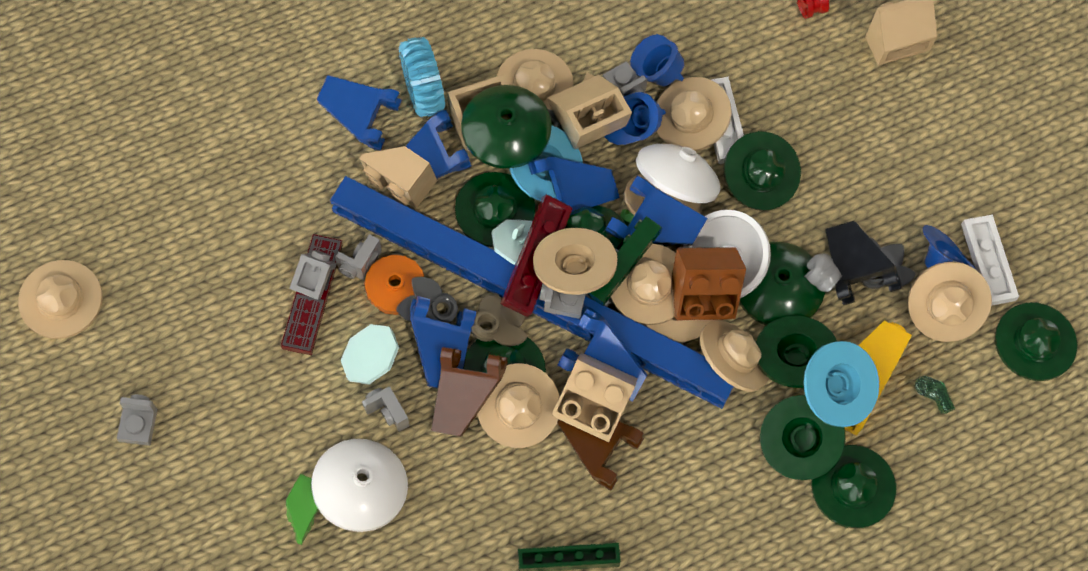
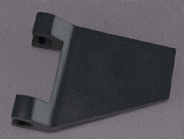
(858, 260)

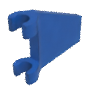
(357, 107)
(430, 147)
(577, 182)
(677, 220)
(434, 334)
(606, 348)

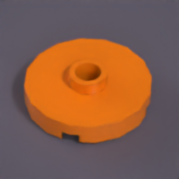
(380, 275)

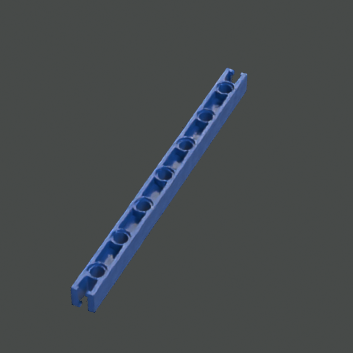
(492, 272)

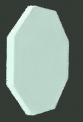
(509, 238)
(370, 354)

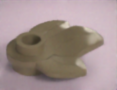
(503, 322)

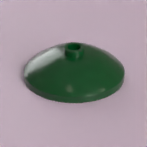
(503, 141)
(782, 298)

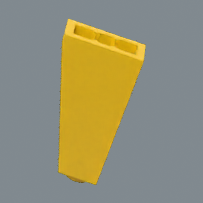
(885, 349)

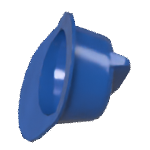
(658, 60)
(644, 120)
(941, 248)

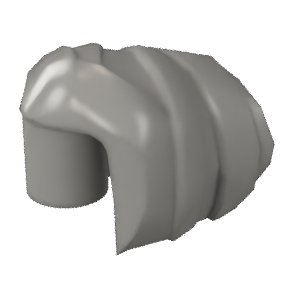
(823, 272)

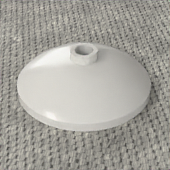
(678, 172)
(741, 231)
(357, 503)

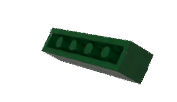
(628, 256)
(569, 557)

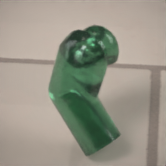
(936, 391)

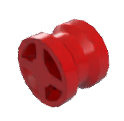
(809, 7)

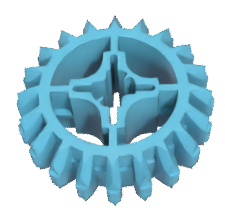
(422, 76)

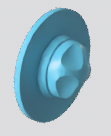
(541, 183)
(841, 384)

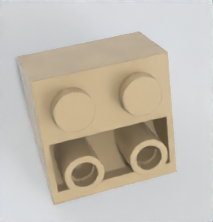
(902, 30)
(590, 110)
(401, 173)
(594, 397)

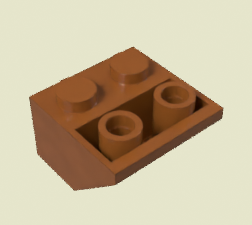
(707, 283)

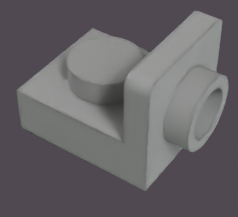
(626, 79)
(364, 256)
(312, 274)
(562, 303)
(392, 410)
(137, 420)

